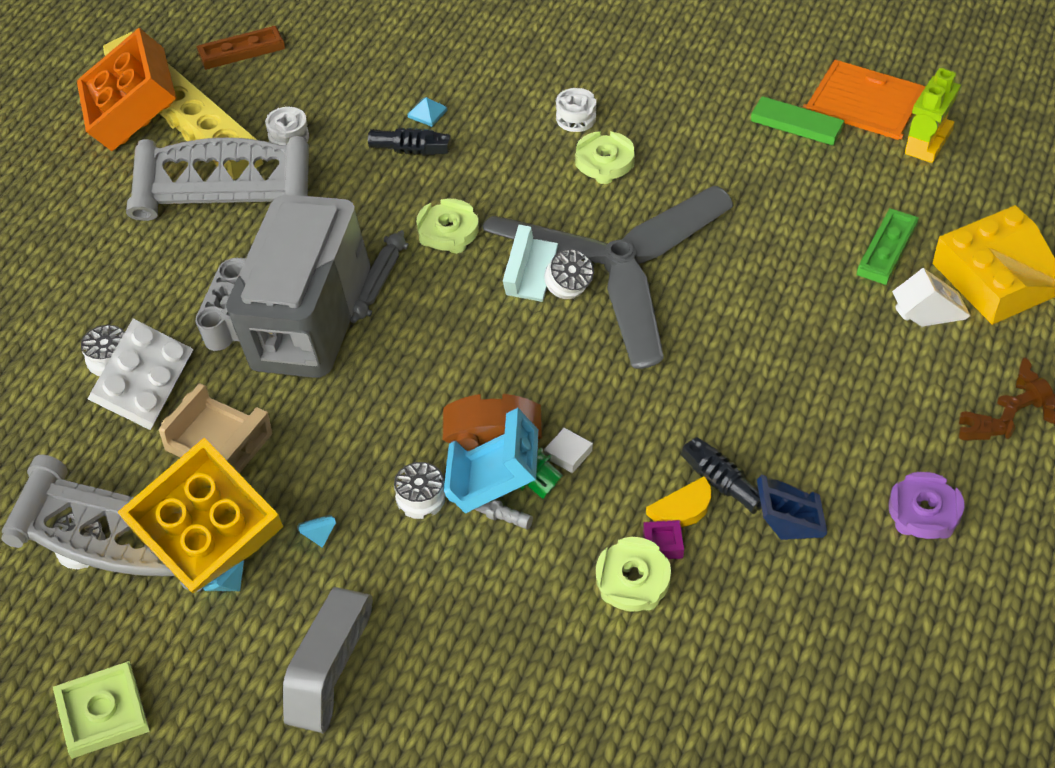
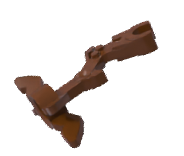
(1037, 393)

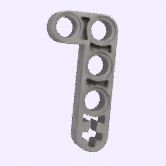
(322, 657)

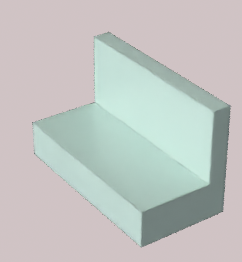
(527, 265)

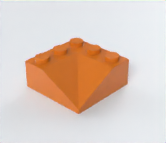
(125, 90)

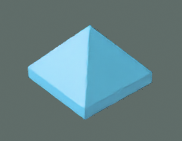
(427, 112)
(317, 529)
(227, 581)

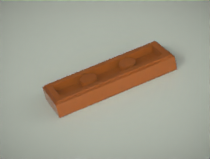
(240, 47)

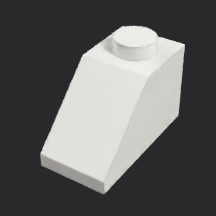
(929, 300)

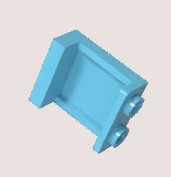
(494, 467)

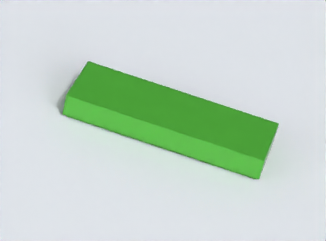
(797, 120)
(887, 246)

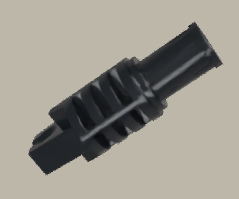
(410, 141)
(721, 473)

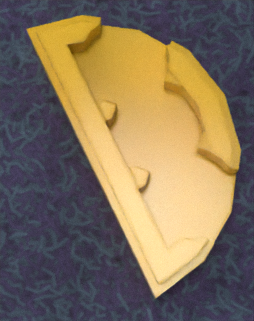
(685, 504)

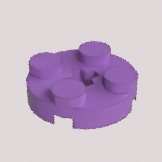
(921, 522)

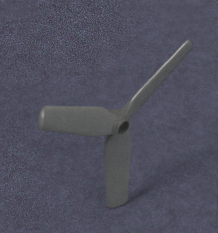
(627, 281)

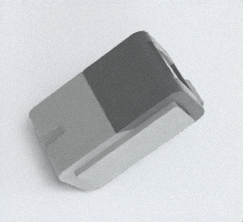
(292, 290)

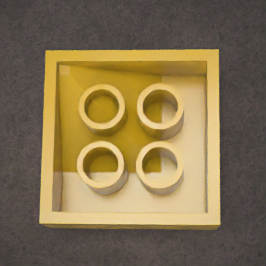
(998, 264)
(201, 517)

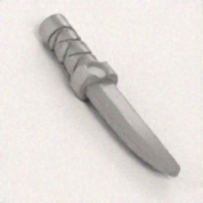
(496, 510)

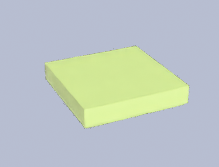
(100, 709)

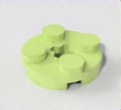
(604, 167)
(447, 238)
(638, 594)

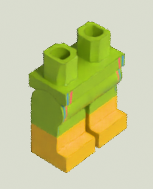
(930, 124)

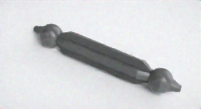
(378, 274)

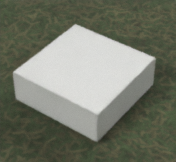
(568, 450)

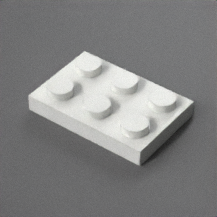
(140, 374)

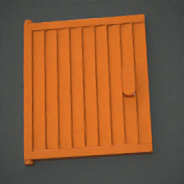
(866, 99)

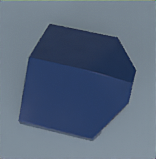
(791, 510)

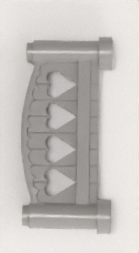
(154, 187)
(49, 494)

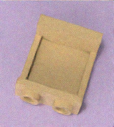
(225, 428)

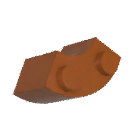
(478, 420)

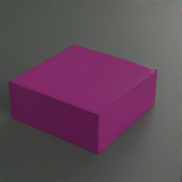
(666, 536)

